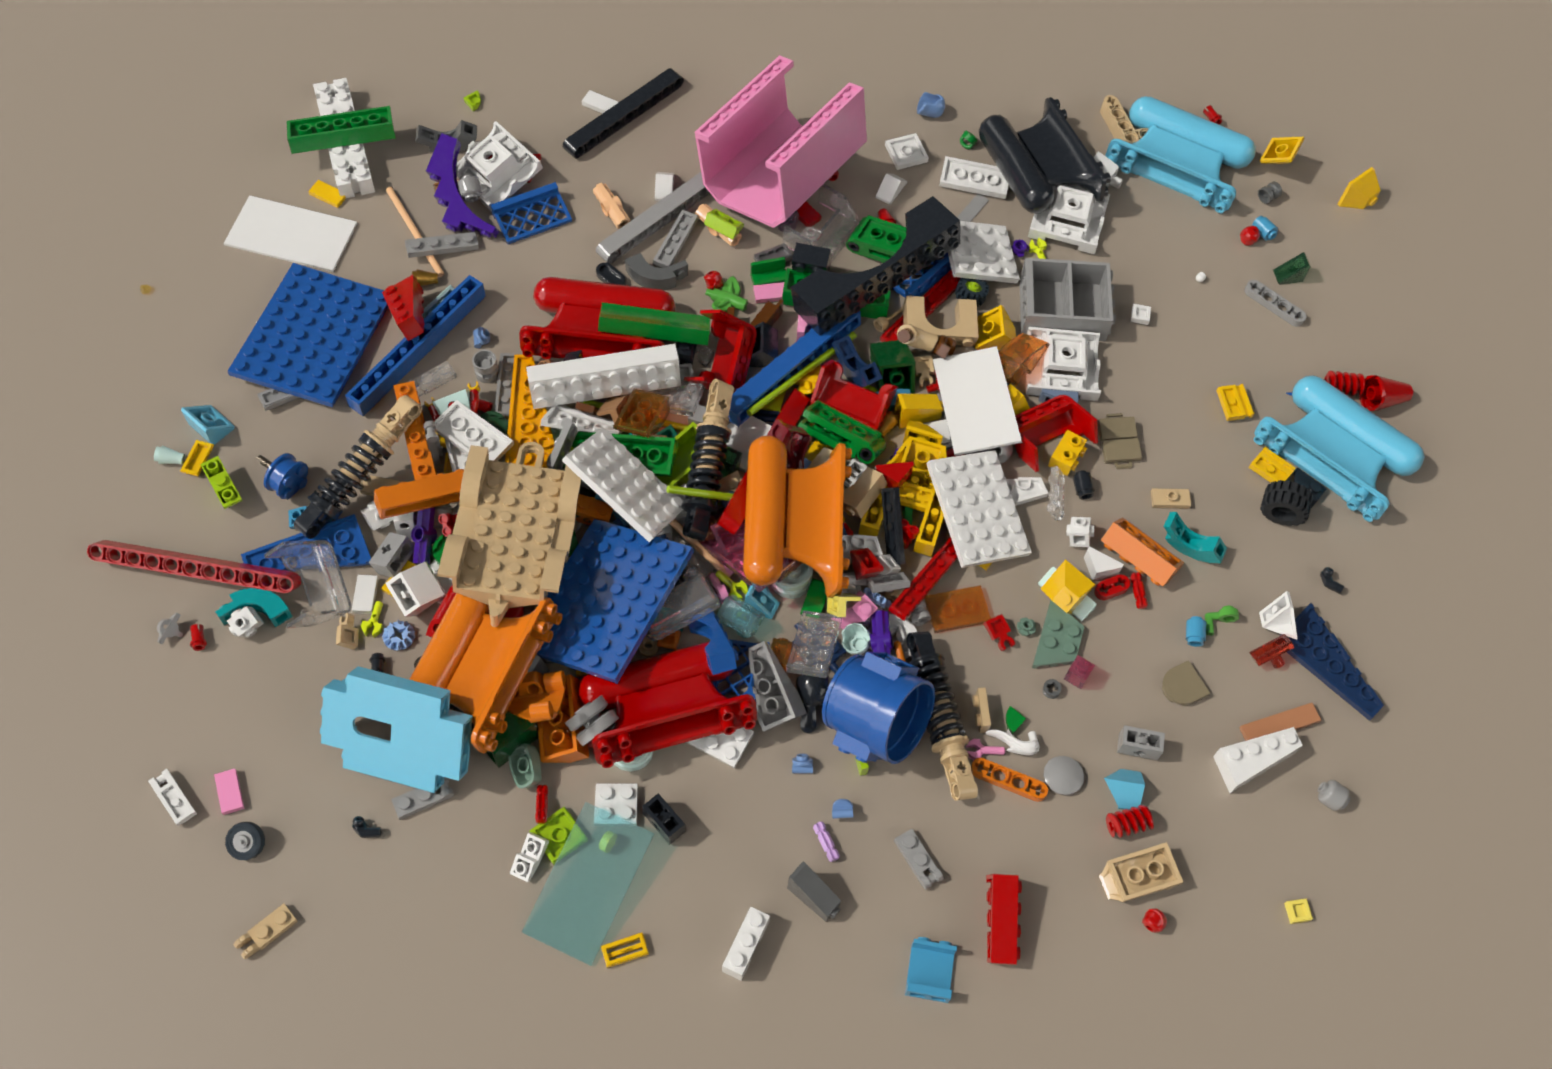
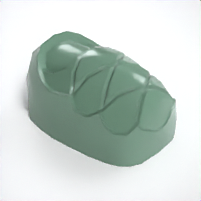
(525, 766)

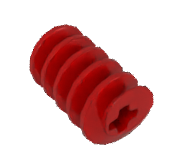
(1346, 382)
(1129, 820)

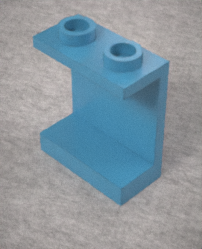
(930, 970)

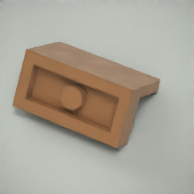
(613, 406)

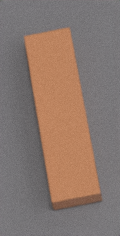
(1296, 717)

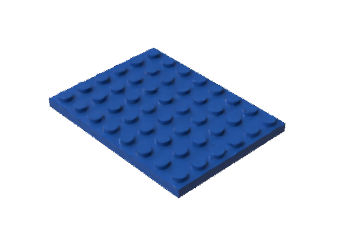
(310, 335)
(611, 598)

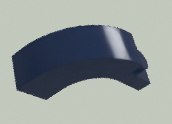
(854, 367)

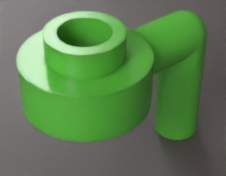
(1226, 614)

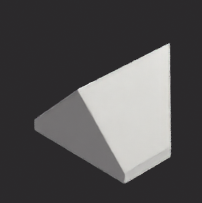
(1280, 616)

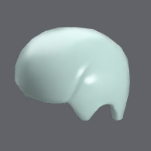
(856, 638)

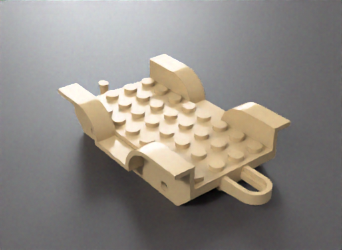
(510, 530)

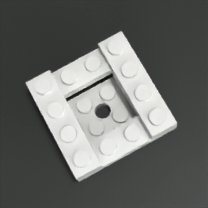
(506, 170)
(1086, 211)
(1083, 359)

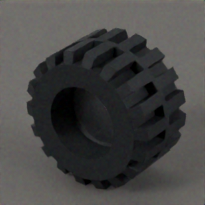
(1286, 503)

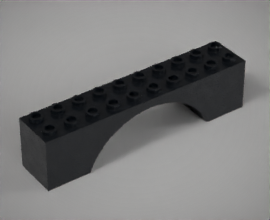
(831, 297)

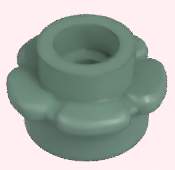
(1026, 631)

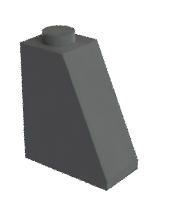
(814, 892)

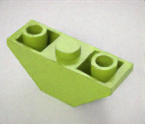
(221, 482)

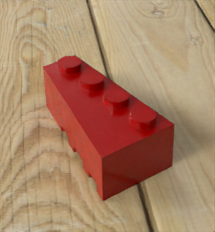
(405, 304)
(1003, 918)

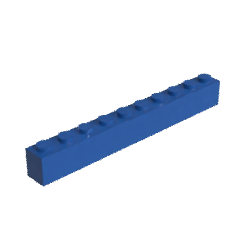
(409, 353)
(787, 365)

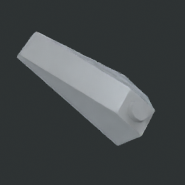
(774, 692)

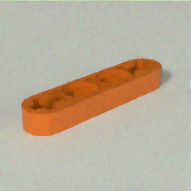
(1007, 783)

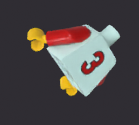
(467, 398)

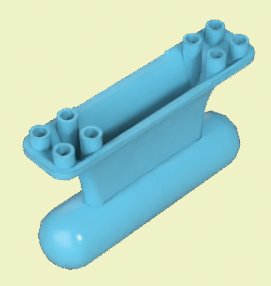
(1182, 152)
(1341, 445)

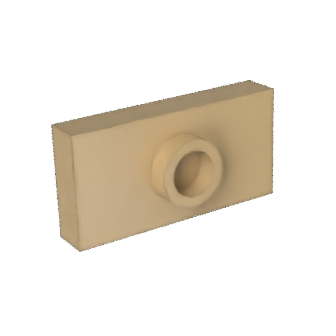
(1170, 498)

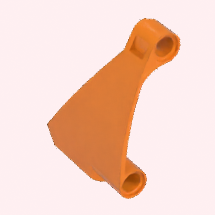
(540, 700)

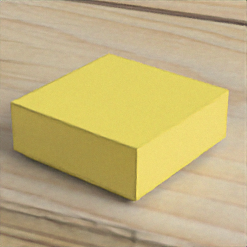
(1298, 911)

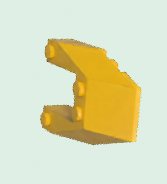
(914, 493)

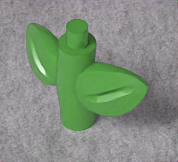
(727, 296)

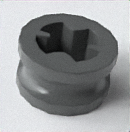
(1054, 694)

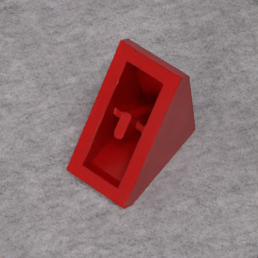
(895, 473)
(865, 563)

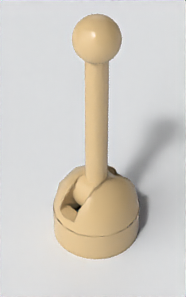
(882, 323)

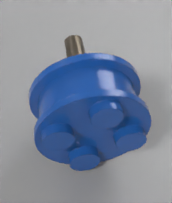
(284, 475)

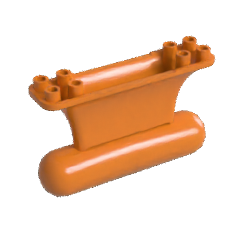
(794, 515)
(483, 661)

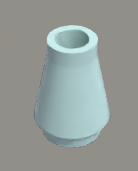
(165, 455)

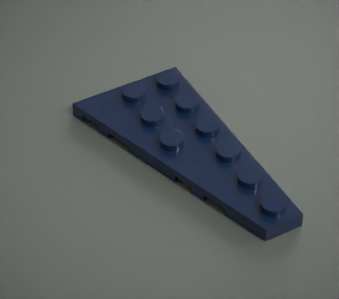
(1330, 663)

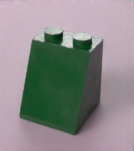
(894, 364)
(516, 733)

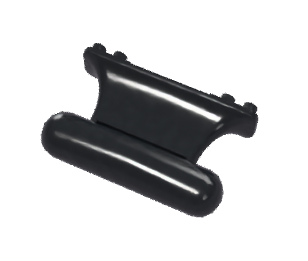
(1042, 158)

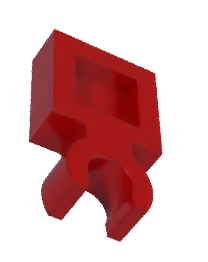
(998, 629)

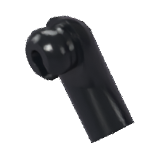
(1328, 581)
(364, 830)

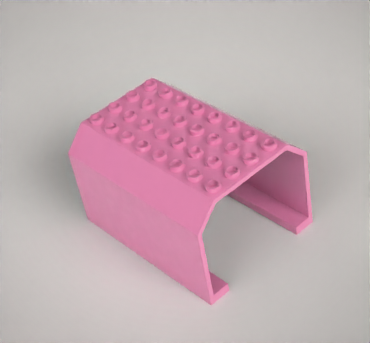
(764, 159)

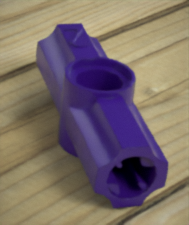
(424, 535)
(881, 635)

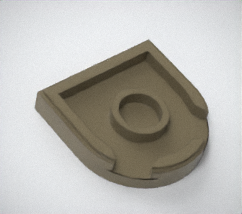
(1184, 685)

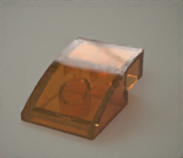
(1021, 356)

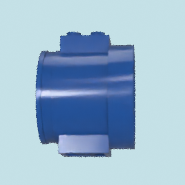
(878, 707)

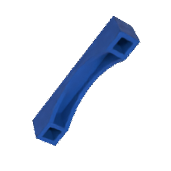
(720, 650)

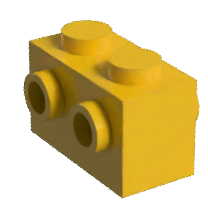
(1068, 452)

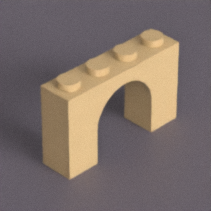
(966, 327)
(862, 493)

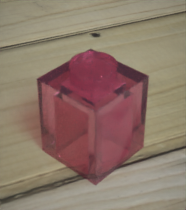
(1079, 672)

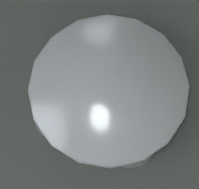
(1063, 775)

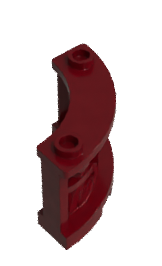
(795, 440)

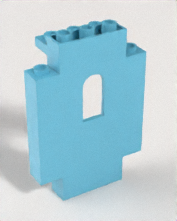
(425, 733)

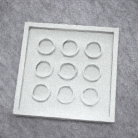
(984, 254)

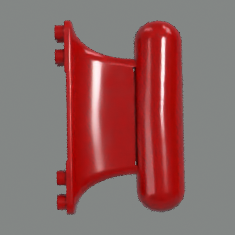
(577, 318)
(664, 704)

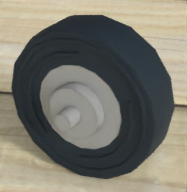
(245, 841)

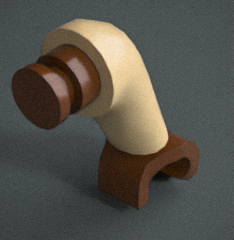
(926, 341)

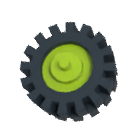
(972, 290)

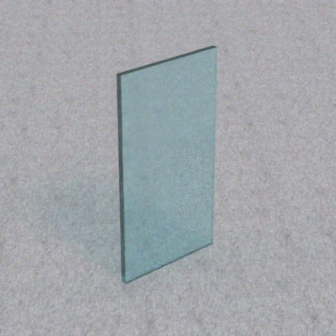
(588, 883)

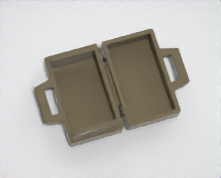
(1119, 440)

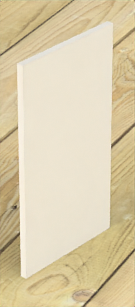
(290, 233)
(976, 401)

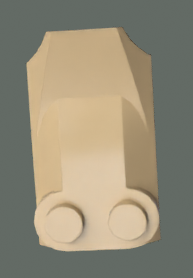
(1140, 873)

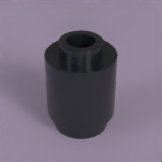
(1083, 485)

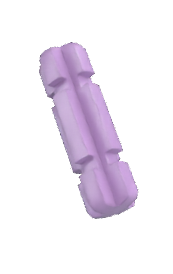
(826, 841)

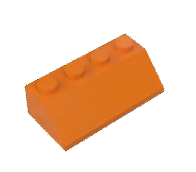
(1142, 552)
(555, 738)

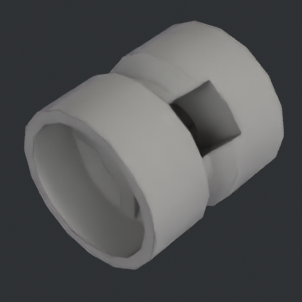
(485, 366)

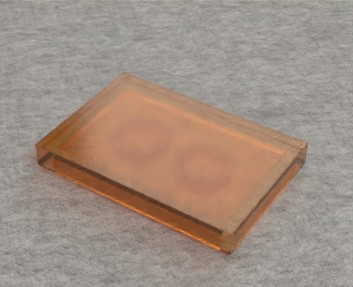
(957, 609)

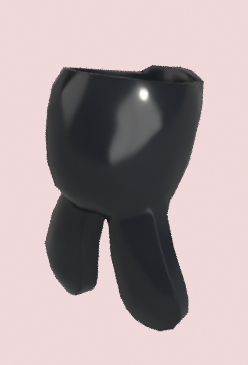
(812, 693)

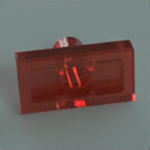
(1272, 651)

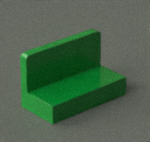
(768, 271)

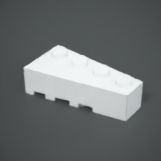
(1253, 757)

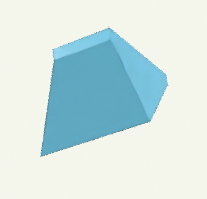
(762, 601)
(1126, 788)

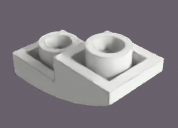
(530, 857)

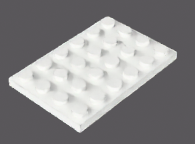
(624, 483)
(978, 508)

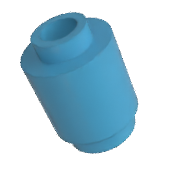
(1267, 229)
(1196, 631)

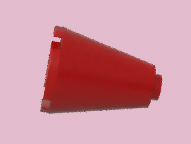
(1384, 393)

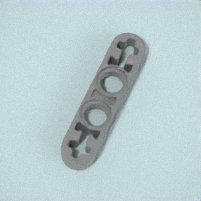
(1276, 301)

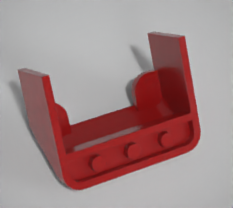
(732, 351)
(1050, 421)

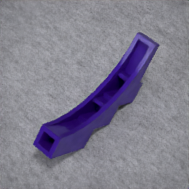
(443, 170)

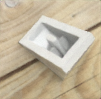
(663, 184)
(890, 188)
(1100, 565)

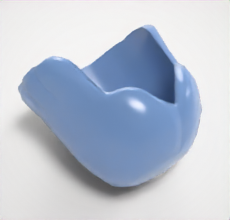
(931, 105)

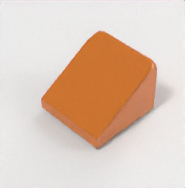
(670, 641)

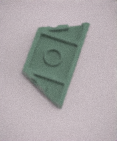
(1058, 639)

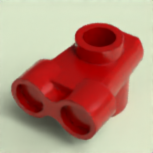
(448, 522)
(909, 533)

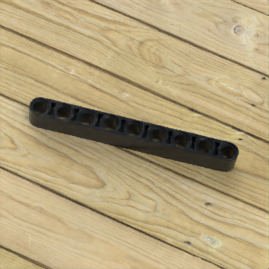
(622, 113)

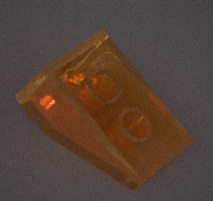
(643, 413)

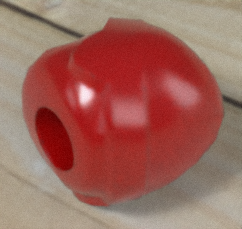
(1249, 235)
(713, 280)
(1155, 920)

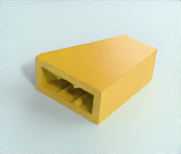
(917, 408)

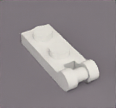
(172, 798)

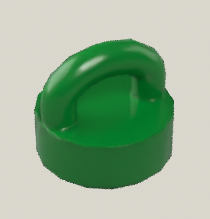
(969, 137)

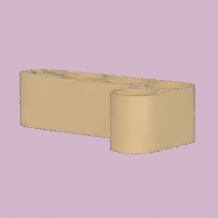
(1119, 122)

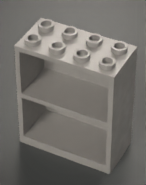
(1067, 296)

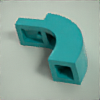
(1197, 546)
(261, 600)

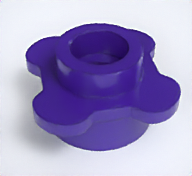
(1019, 247)

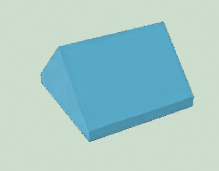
(208, 422)

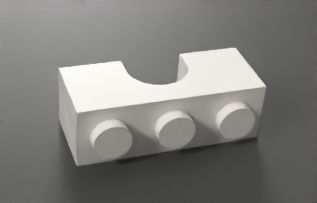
(745, 943)

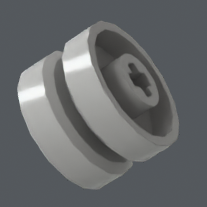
(591, 720)

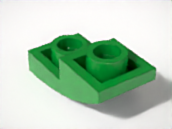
(815, 597)

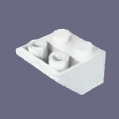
(415, 589)

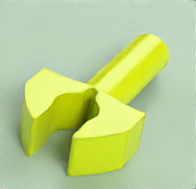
(1039, 251)
(732, 585)
(373, 621)

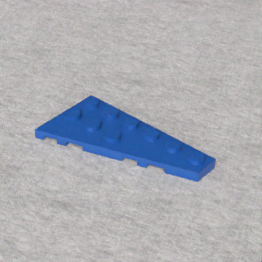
(342, 534)

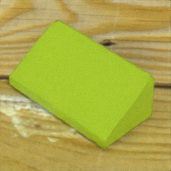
(723, 223)

